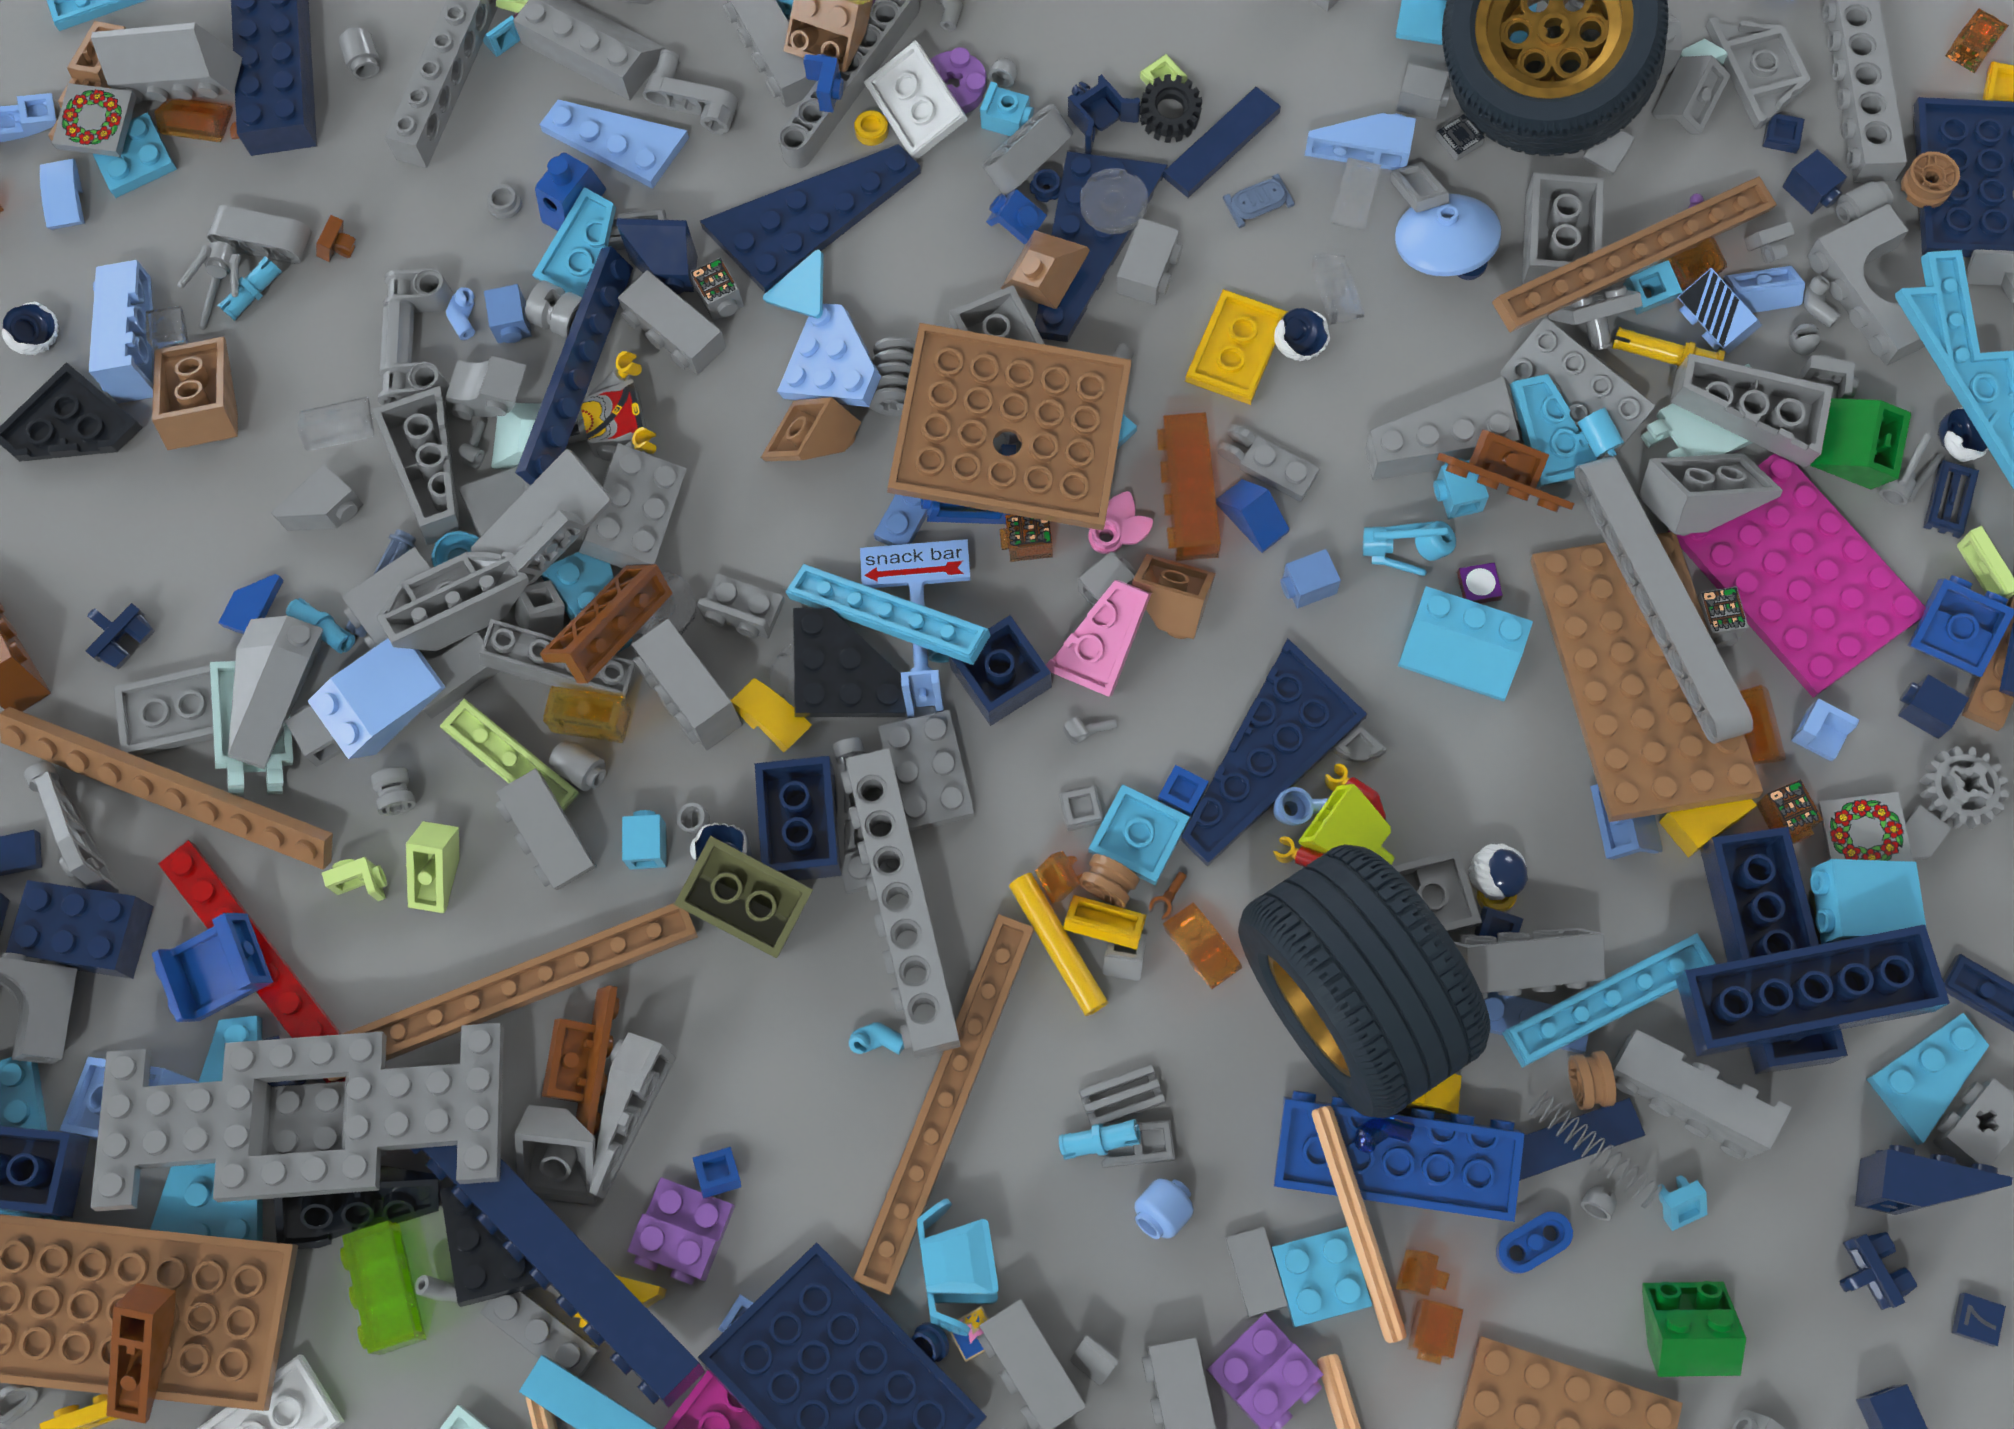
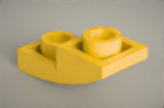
(771, 713)

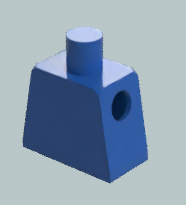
(562, 186)

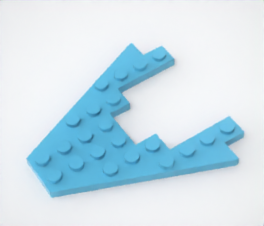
(1947, 328)

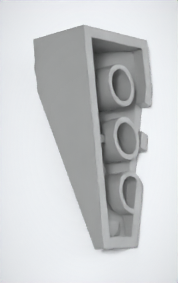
(268, 678)

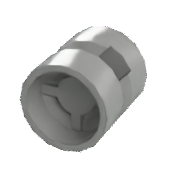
(552, 308)

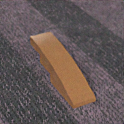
(85, 65)

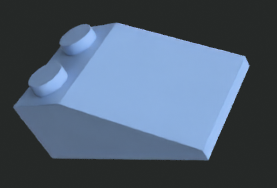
(375, 698)
(85, 1106)

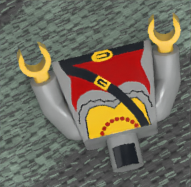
(614, 413)

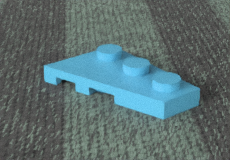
(1929, 1076)

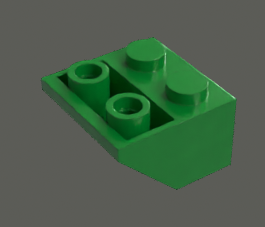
(1864, 441)
(1692, 1329)

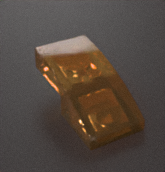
(1202, 945)

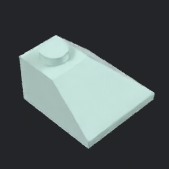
(512, 435)

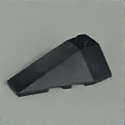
(320, 1218)

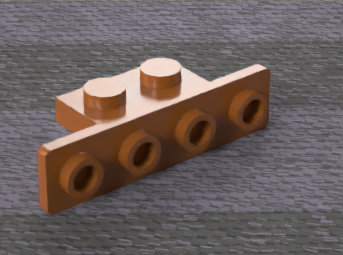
(1507, 463)
(579, 1059)

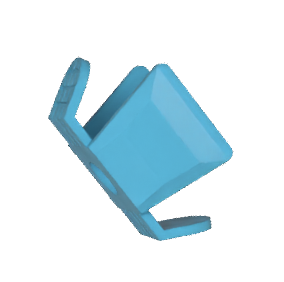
(956, 1266)

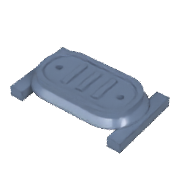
(1258, 200)

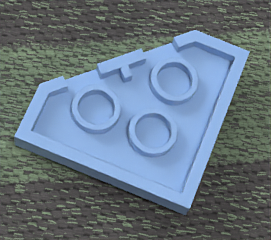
(831, 362)

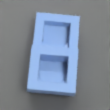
(27, 118)
(60, 194)

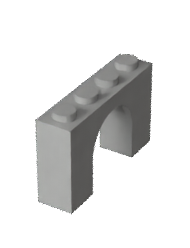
(1841, 261)
(456, 668)
(43, 1004)

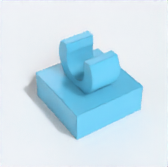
(1683, 1204)

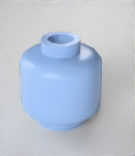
(1163, 1208)

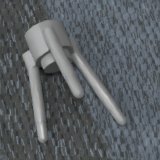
(219, 261)
(1905, 488)

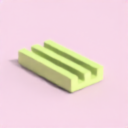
(1986, 563)

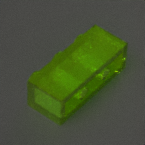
(382, 1288)

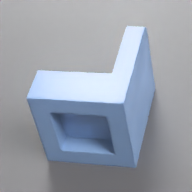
(1824, 729)

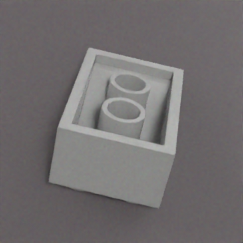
(1704, 490)

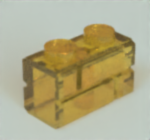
(587, 714)

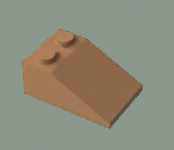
(194, 394)

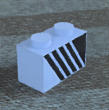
(1718, 311)

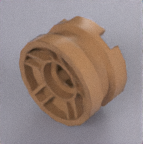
(1934, 167)
(1109, 880)
(1592, 1080)

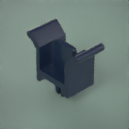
(1099, 108)

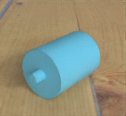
(1601, 433)

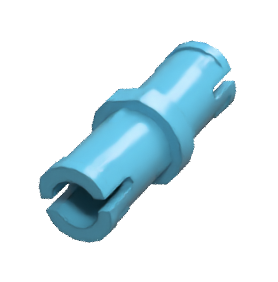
(250, 288)
(332, 633)
(1099, 1139)

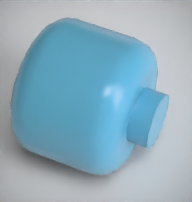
(1436, 547)

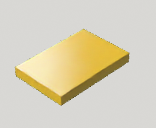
(1235, 347)

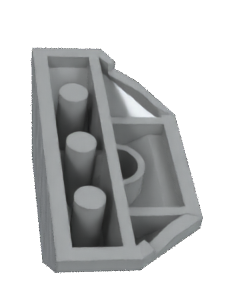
(451, 600)

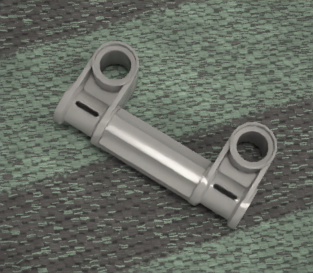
(409, 294)

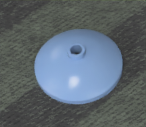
(1449, 237)

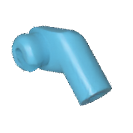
(875, 1036)

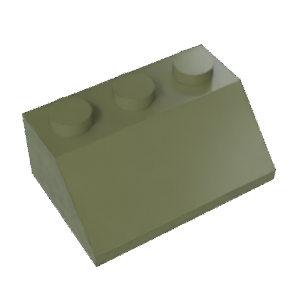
(743, 897)

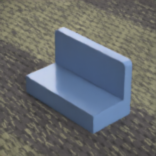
(1628, 835)

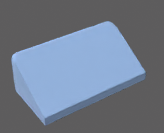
(1768, 288)

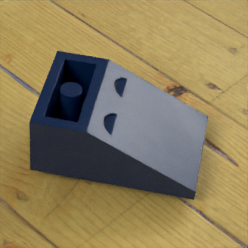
(1902, 1182)

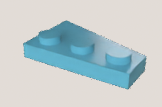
(578, 243)
(1549, 428)
(579, 581)

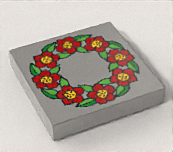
(94, 120)
(1866, 828)

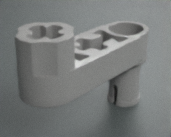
(712, 103)

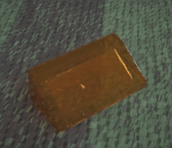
(193, 119)
(1765, 738)

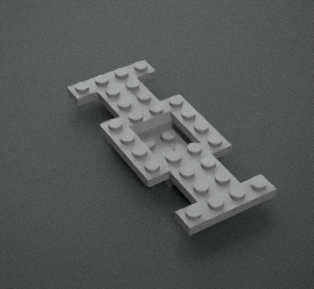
(299, 1135)

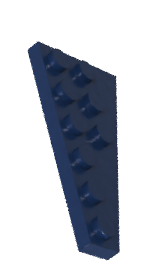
(787, 226)
(1104, 248)
(1281, 739)

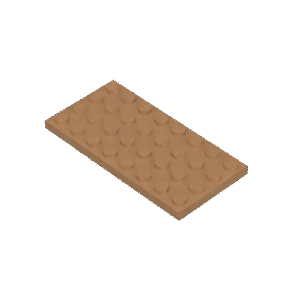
(1626, 698)
(69, 1275)

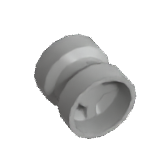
(393, 791)

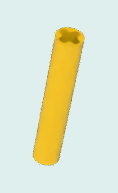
(1058, 944)

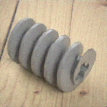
(893, 361)

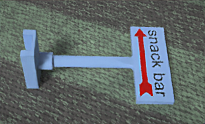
(914, 567)

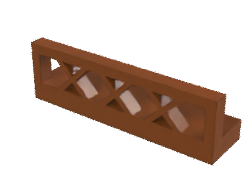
(608, 621)

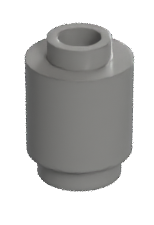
(359, 52)
(1863, 201)
(578, 765)

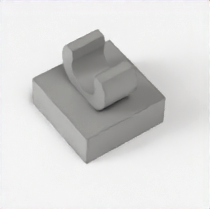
(1771, 241)

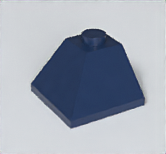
(662, 249)

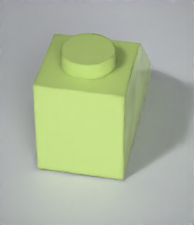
(431, 866)

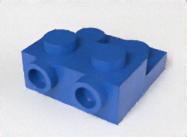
(1962, 625)

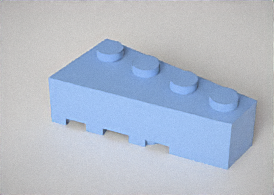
(118, 336)

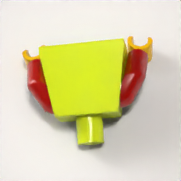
(1348, 817)

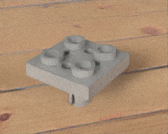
(1595, 310)

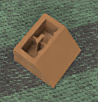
(828, 28)

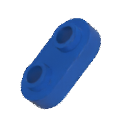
(1533, 1244)

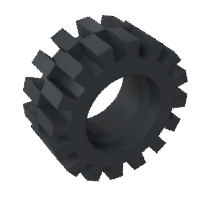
(1170, 90)

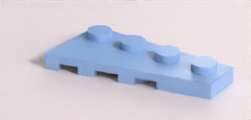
(619, 141)

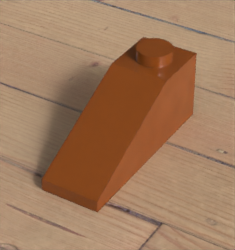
(138, 1350)

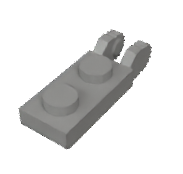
(1269, 463)

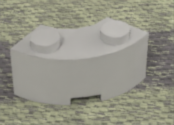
(484, 388)

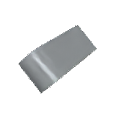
(1027, 149)
(260, 234)

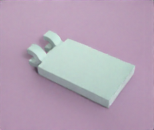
(1691, 434)
(221, 696)

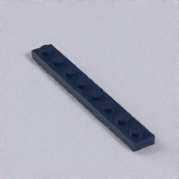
(575, 365)

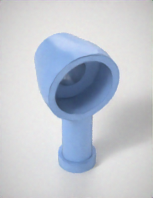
(1300, 804)

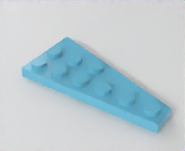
(188, 1191)

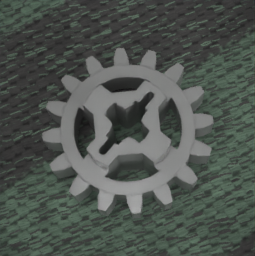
(1981, 790)

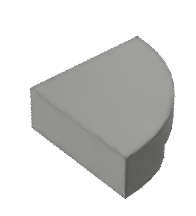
(1359, 746)

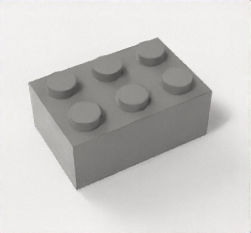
(1560, 221)
(641, 508)
(685, 686)

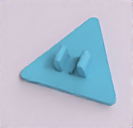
(801, 288)

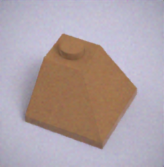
(1046, 268)
(812, 431)
(1176, 596)

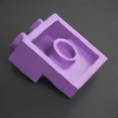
(680, 1231)
(1266, 1374)

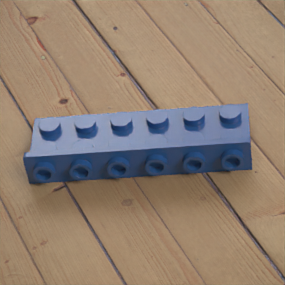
(1443, 1167)

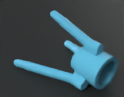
(1380, 541)

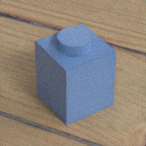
(507, 314)
(1310, 579)

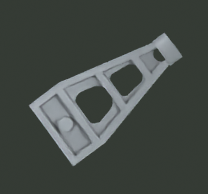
(70, 833)
(853, 872)

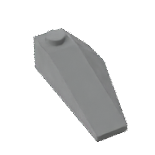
(631, 1089)

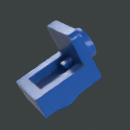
(827, 73)
(1016, 215)

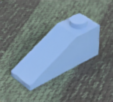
(1373, 139)

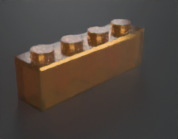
(1190, 487)

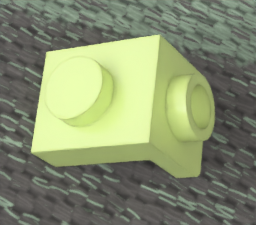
(356, 873)

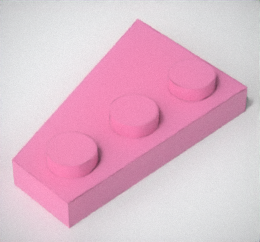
(1103, 640)

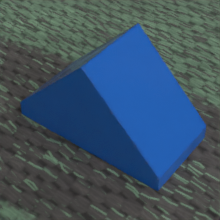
(1254, 513)

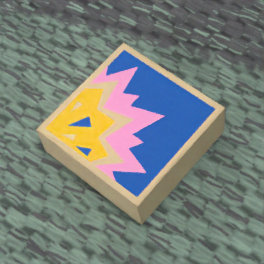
(969, 1345)

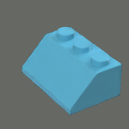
(1465, 643)

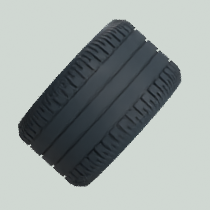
(1553, 108)
(1365, 980)

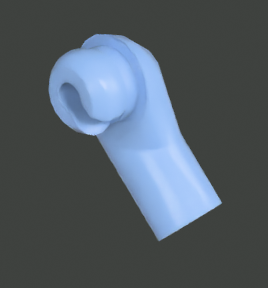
(459, 311)

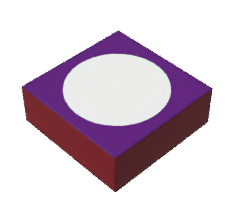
(1480, 583)

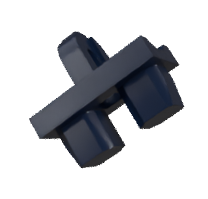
(106, 645)
(1885, 1287)

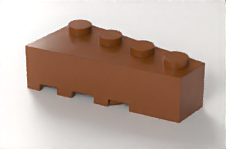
(19, 678)

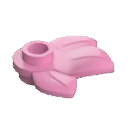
(1121, 525)

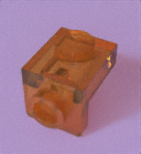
(1696, 261)

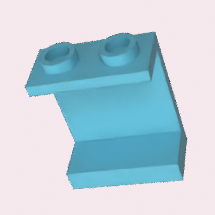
(1865, 897)

